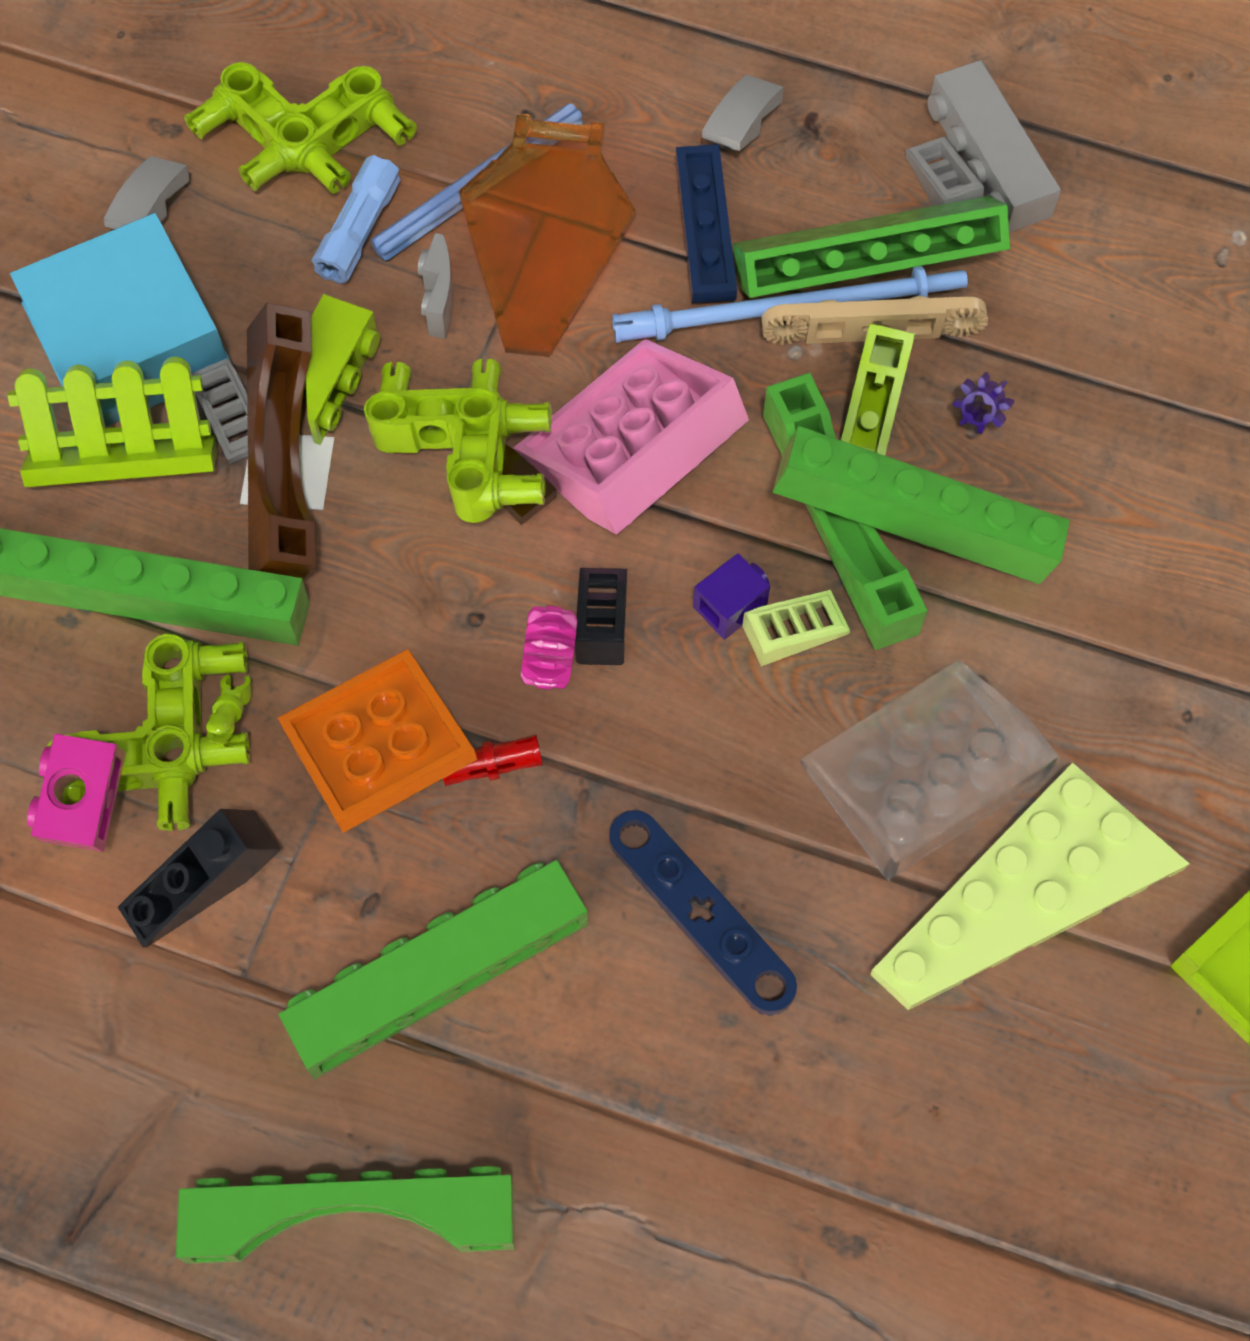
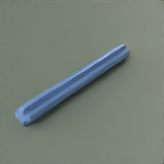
(448, 201)

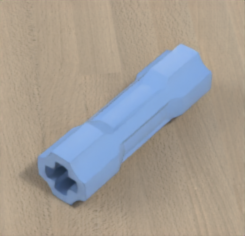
(344, 243)

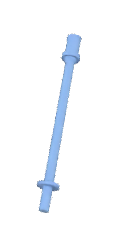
(660, 321)

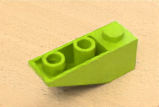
(340, 345)

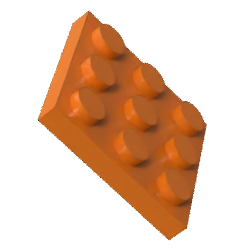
(376, 740)

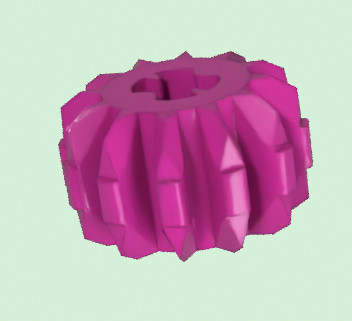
(549, 647)

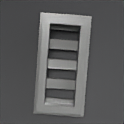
(947, 179)
(220, 384)

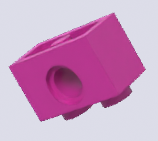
(87, 821)

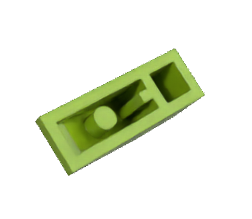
(877, 388)

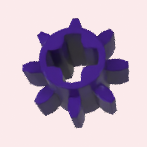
(992, 395)

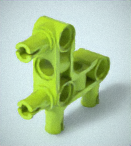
(302, 134)
(471, 423)
(172, 724)

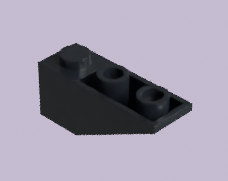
(199, 873)

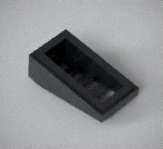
(601, 643)

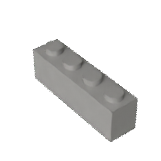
(993, 143)

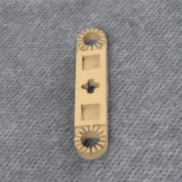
(849, 321)

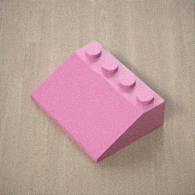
(635, 433)

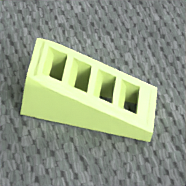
(774, 614)

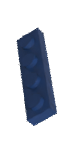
(706, 224)

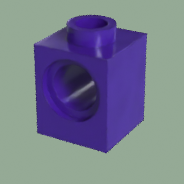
(730, 593)

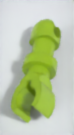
(227, 710)

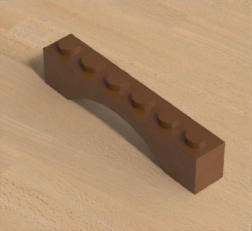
(278, 517)

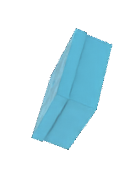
(118, 303)

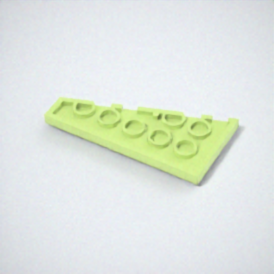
(1042, 876)

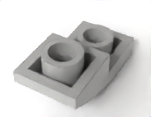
(741, 111)
(146, 192)
(438, 286)

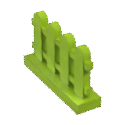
(117, 452)

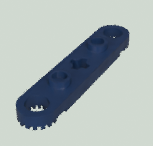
(725, 940)

